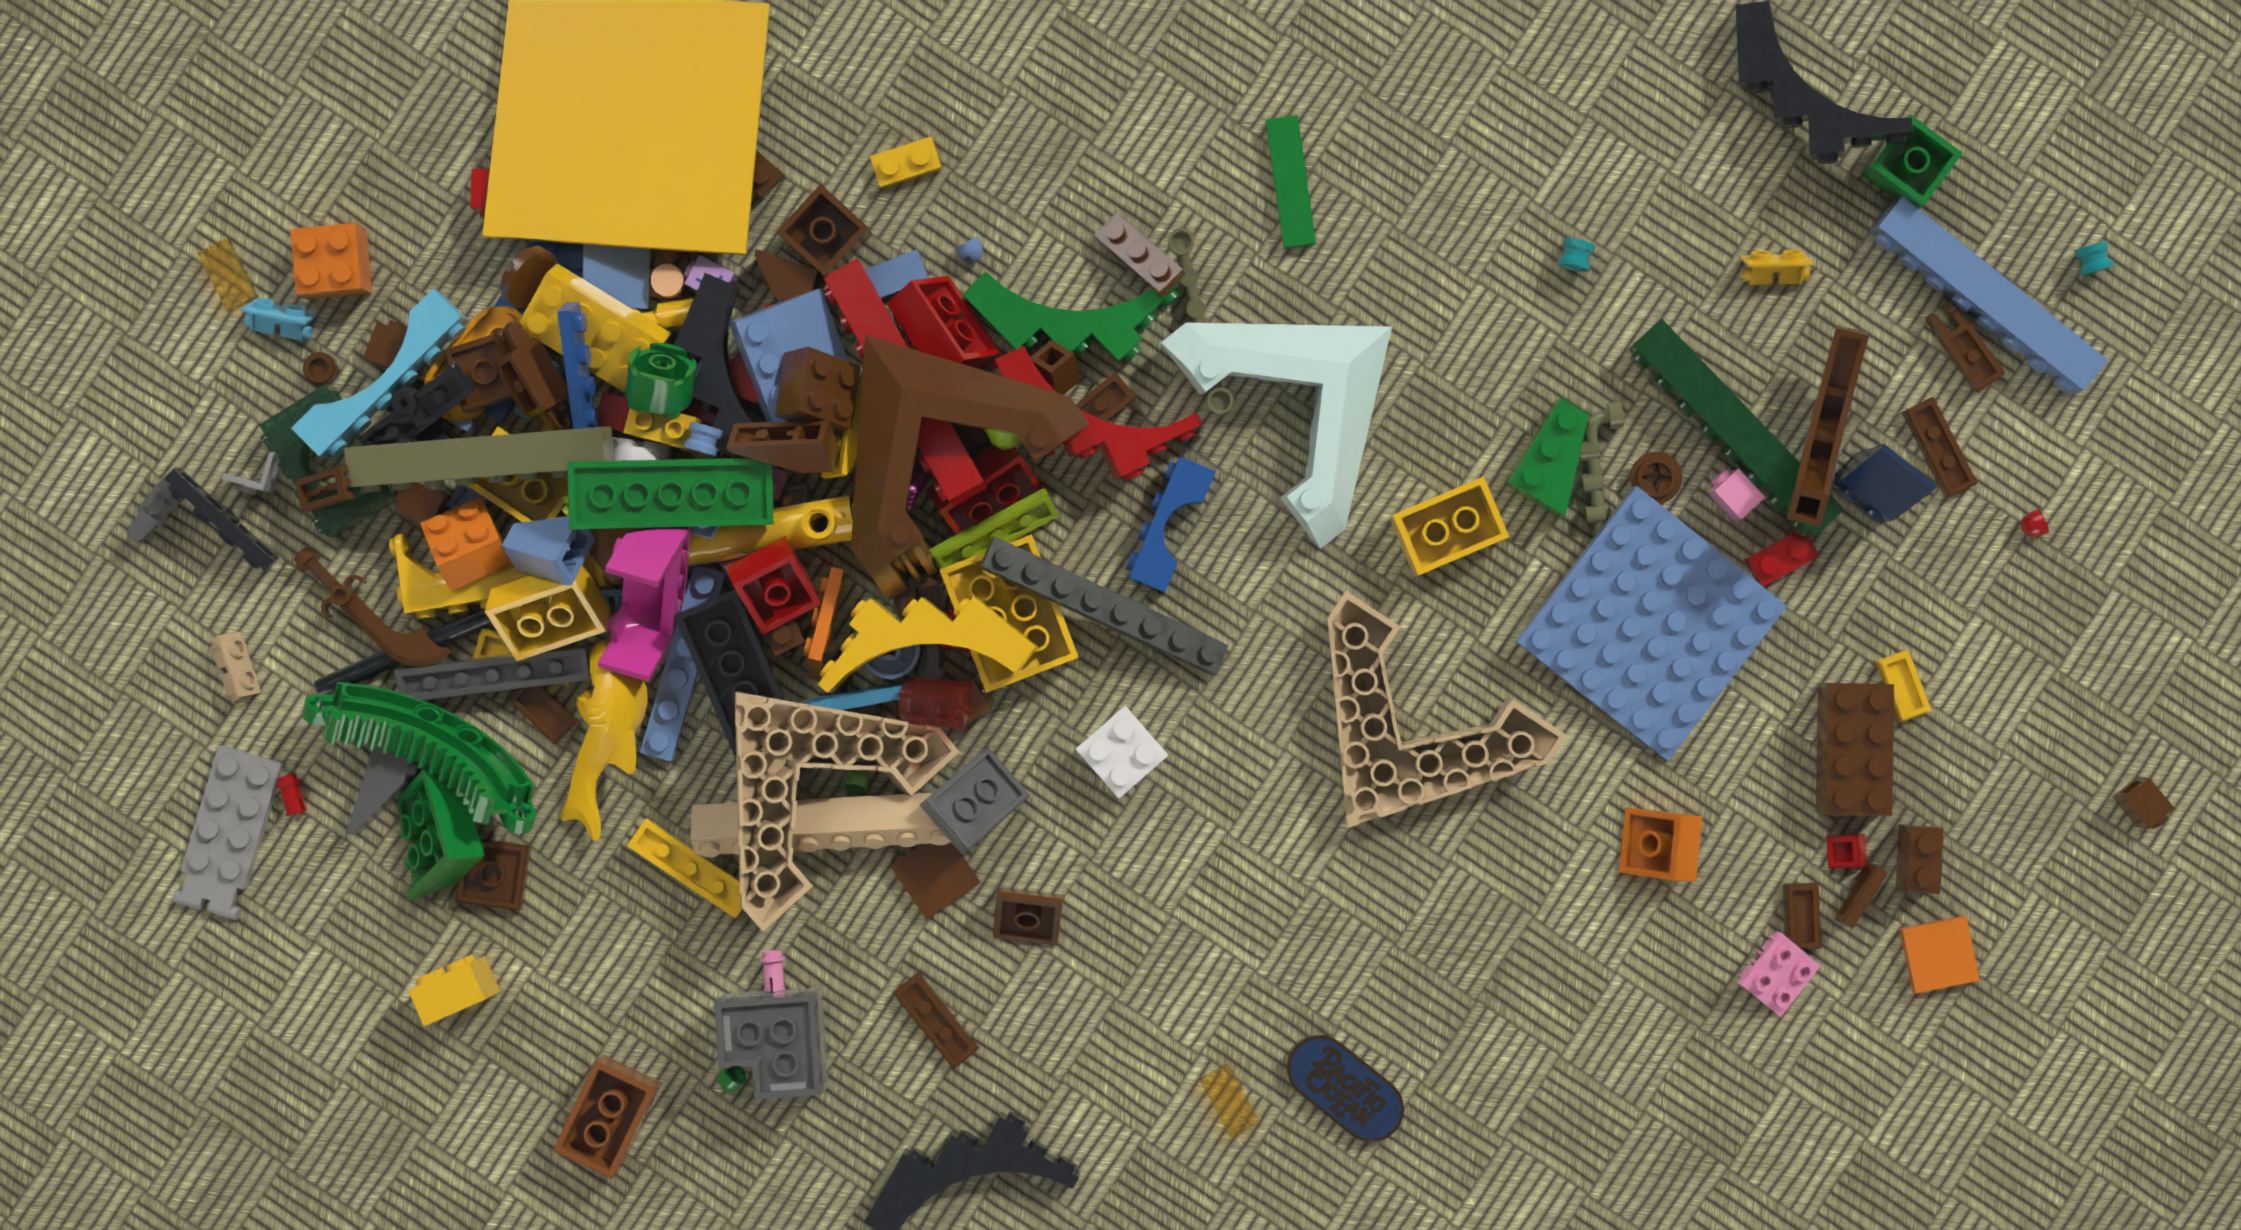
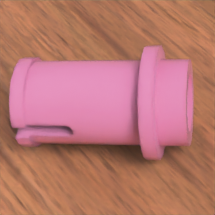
(773, 970)

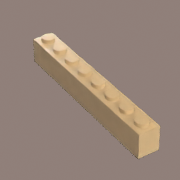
(827, 824)

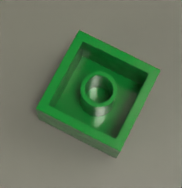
(1912, 167)

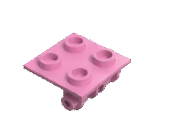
(1778, 973)

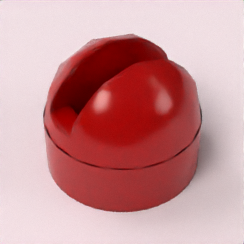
(2034, 524)

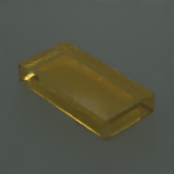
(228, 274)
(1229, 1100)

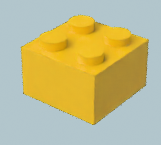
(447, 993)

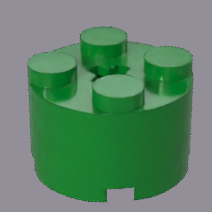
(660, 380)

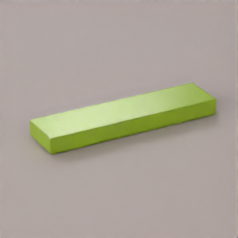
(1007, 525)

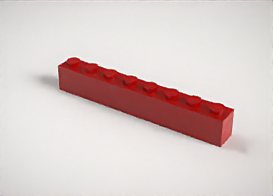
(938, 440)

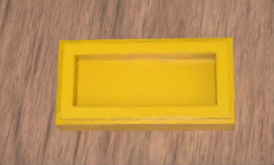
(1908, 690)

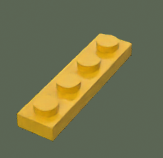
(691, 870)

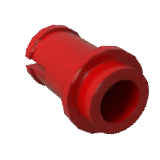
(291, 794)

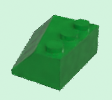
(439, 835)

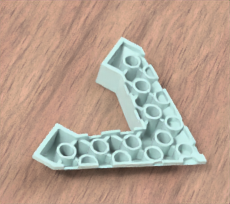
(1346, 374)

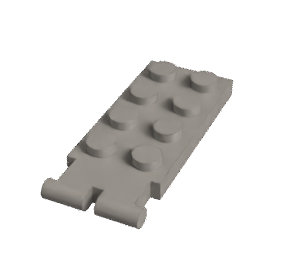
(228, 830)

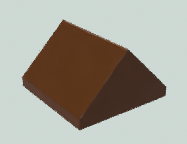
(1027, 916)

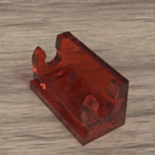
(935, 702)

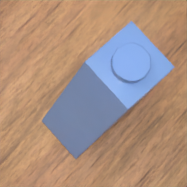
(548, 548)

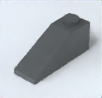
(380, 786)

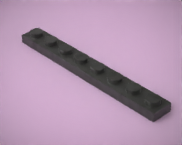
(1103, 606)

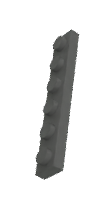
(494, 673)

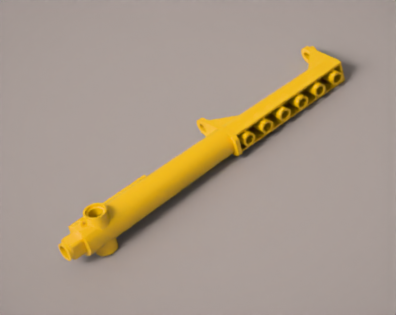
(426, 592)

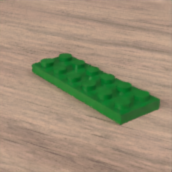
(669, 493)

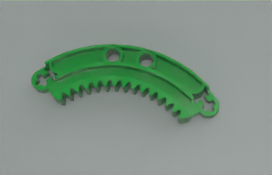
(436, 739)

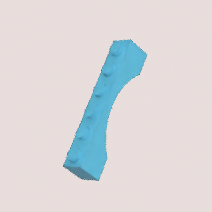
(429, 328)

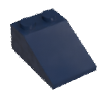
(1882, 483)

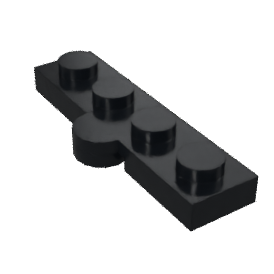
(420, 408)
(223, 518)

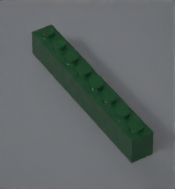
(1724, 419)

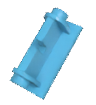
(264, 315)

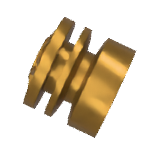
(891, 578)

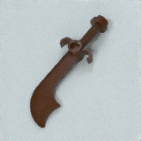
(409, 649)

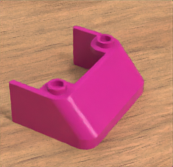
(653, 592)

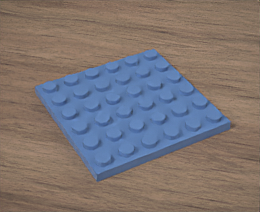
(1650, 623)

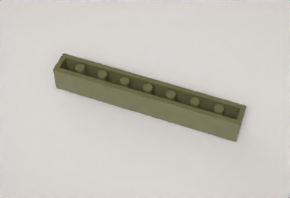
(475, 457)

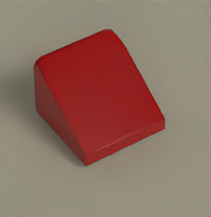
(1846, 850)

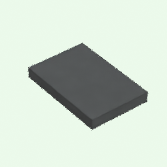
(974, 800)

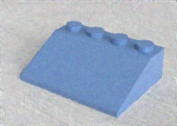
(779, 329)

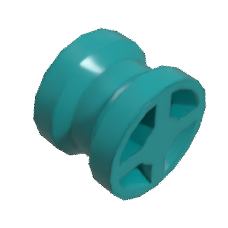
(1576, 255)
(2094, 258)

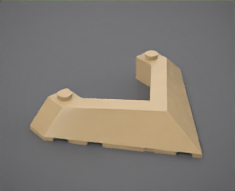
(771, 747)
(1392, 775)

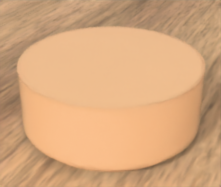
(667, 280)

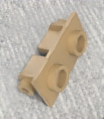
(231, 652)

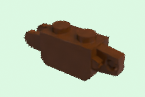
(532, 377)

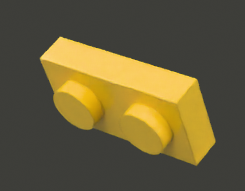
(906, 162)

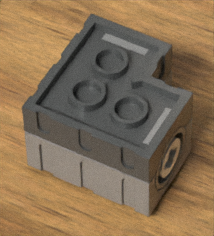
(777, 1037)

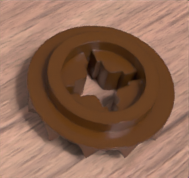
(1666, 467)
(928, 588)

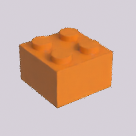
(331, 261)
(465, 543)

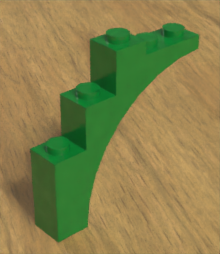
(1022, 320)

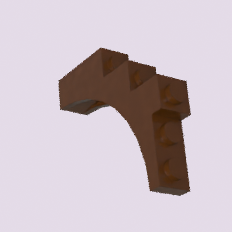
(1827, 426)

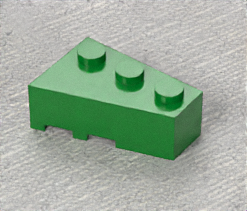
(1551, 459)

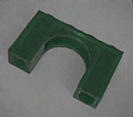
(294, 465)

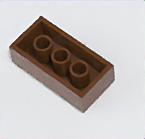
(1854, 749)

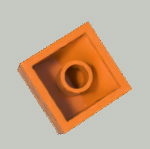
(1660, 844)

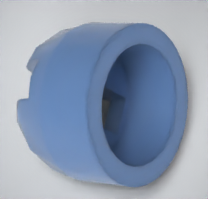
(970, 251)

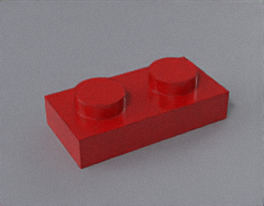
(1781, 558)

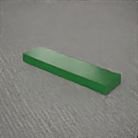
(1290, 181)

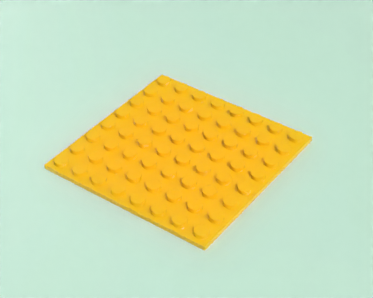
(628, 123)

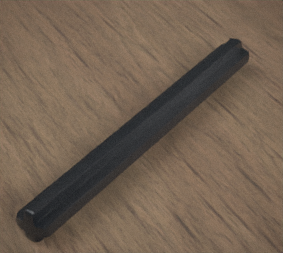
(381, 661)

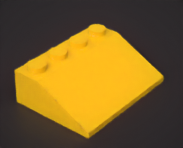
(1027, 612)

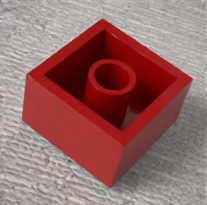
(773, 585)

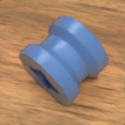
(703, 439)

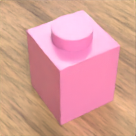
(1735, 493)

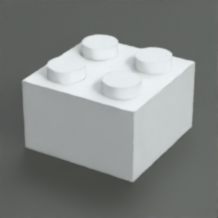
(1122, 751)

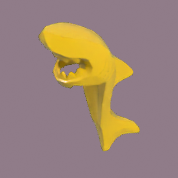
(614, 716)

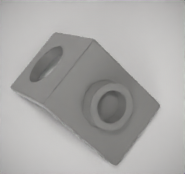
(267, 482)

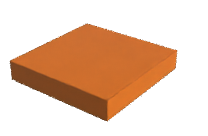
(1939, 954)

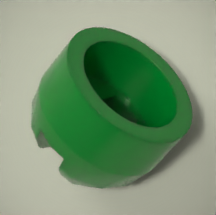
(731, 1078)

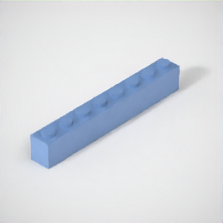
(1987, 296)

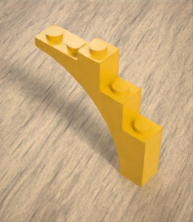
(882, 632)

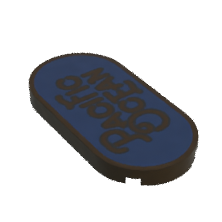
(1345, 1088)

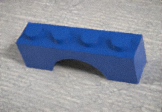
(1186, 486)

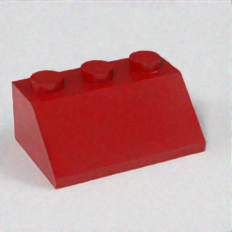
(942, 322)
(1007, 482)

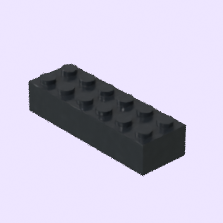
(728, 657)

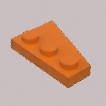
(822, 618)

